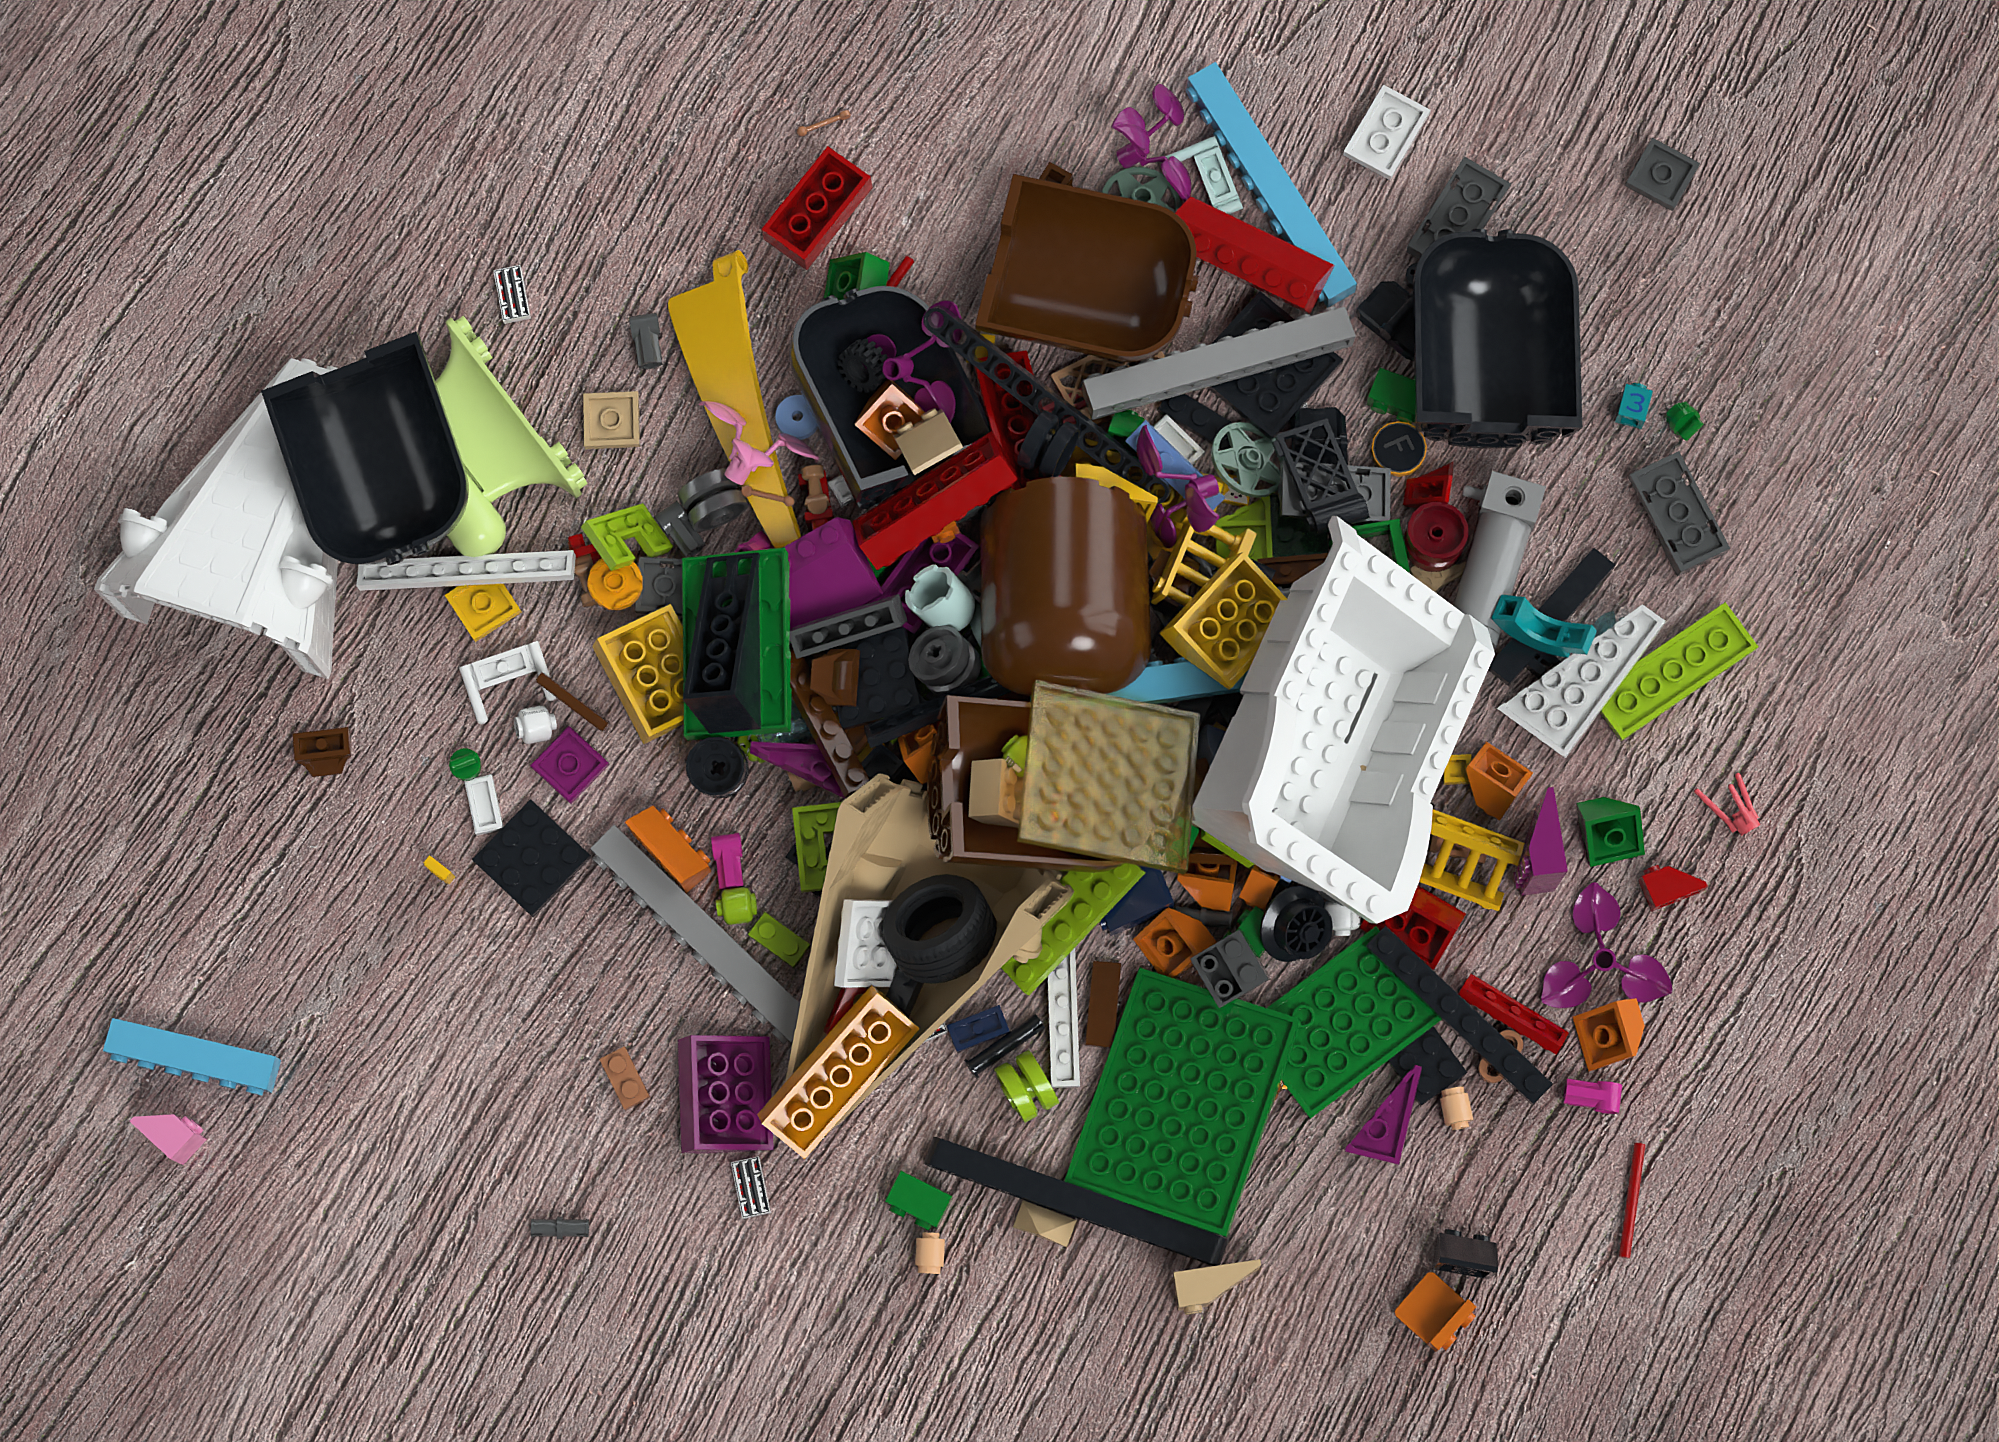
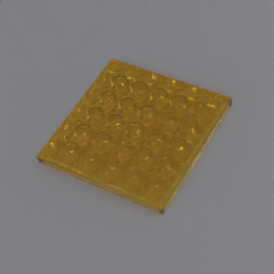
(1109, 777)

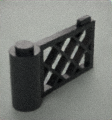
(1347, 505)

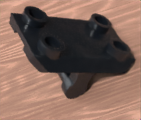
(1390, 316)
(1338, 425)

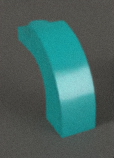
(1534, 629)

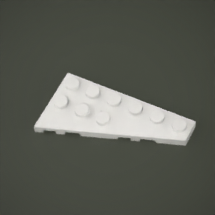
(1574, 692)

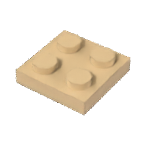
(611, 420)

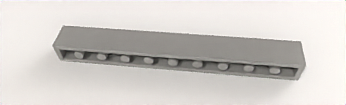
(1217, 362)
(699, 931)

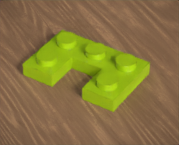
(611, 529)
(809, 827)

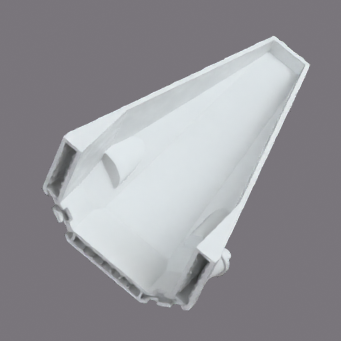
(234, 546)

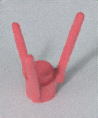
(1745, 819)

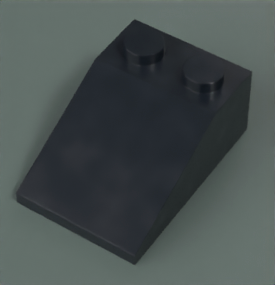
(1465, 1255)

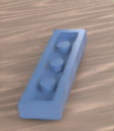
(1172, 462)

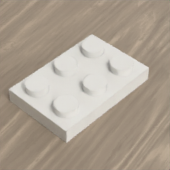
(1386, 132)

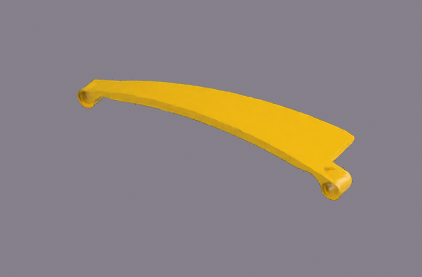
(720, 357)

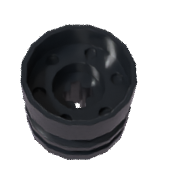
(701, 767)

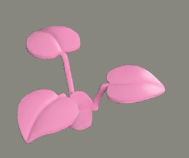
(748, 457)

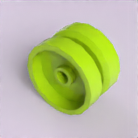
(1029, 1084)

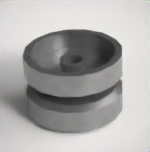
(712, 500)
(944, 660)

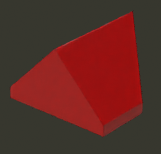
(1430, 487)

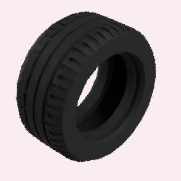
(951, 952)

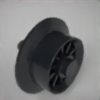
(1296, 925)

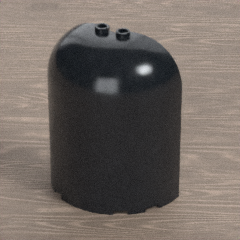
(1496, 341)
(814, 357)
(371, 455)

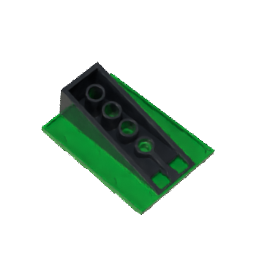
(736, 644)

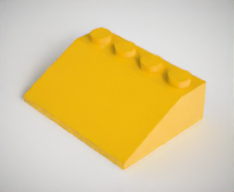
(1225, 620)
(647, 671)

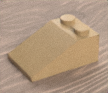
(927, 440)
(1204, 1285)

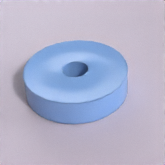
(784, 417)

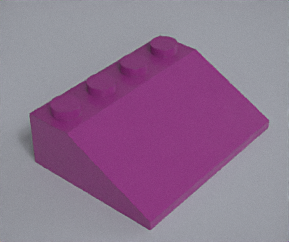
(828, 573)
(1543, 855)
(722, 1091)

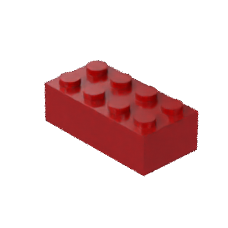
(817, 208)

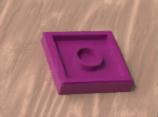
(569, 765)

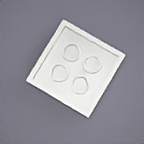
(861, 951)

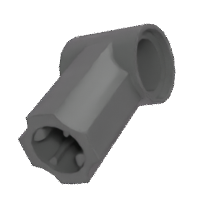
(645, 333)
(676, 524)

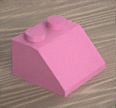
(172, 1135)

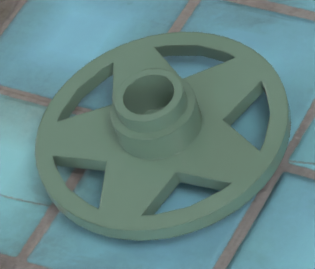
(1149, 192)
(1246, 459)

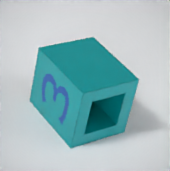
(1634, 405)

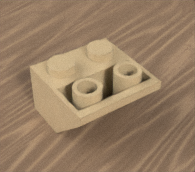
(995, 793)

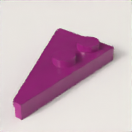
(799, 759)
(1387, 1129)

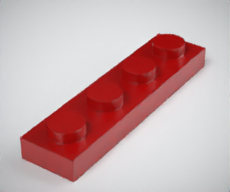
(1513, 1014)

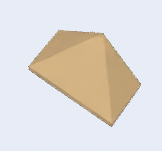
(1044, 1223)

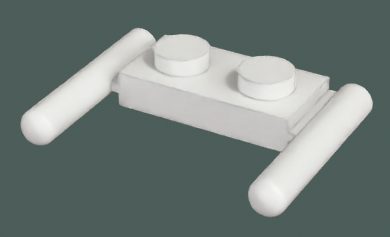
(499, 670)

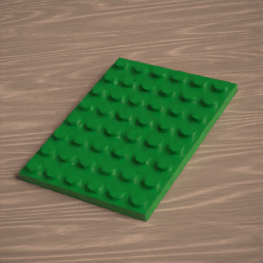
(1183, 1102)

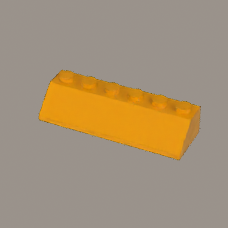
(837, 1072)

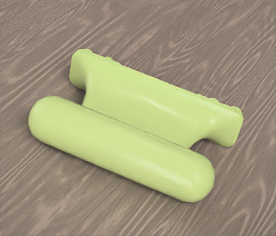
(494, 443)

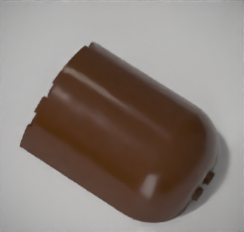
(1088, 272)
(1064, 586)
(973, 732)

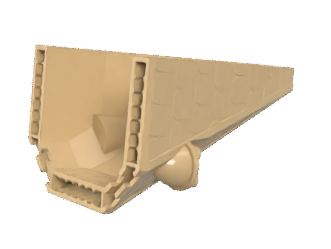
(875, 855)

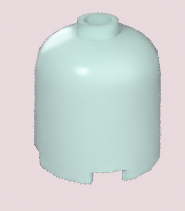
(940, 598)

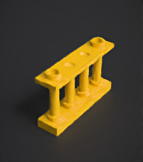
(1237, 544)
(1480, 842)

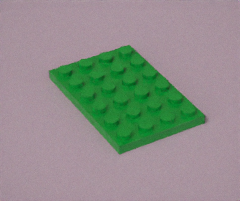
(1350, 1025)

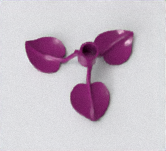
(1132, 126)
(936, 395)
(1196, 491)
(1565, 984)

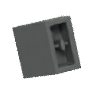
(1230, 968)

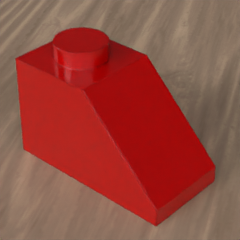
(1668, 886)

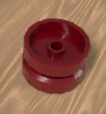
(1435, 536)

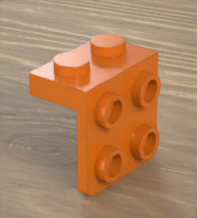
(1435, 1312)

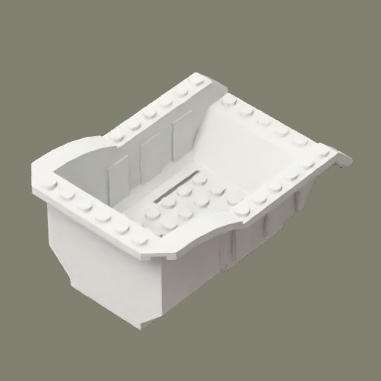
(1347, 677)

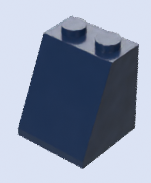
(1140, 904)

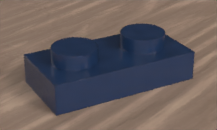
(978, 1028)

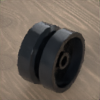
(1048, 445)

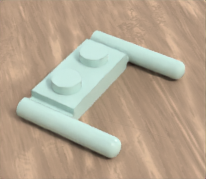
(1213, 173)

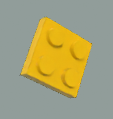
(483, 607)

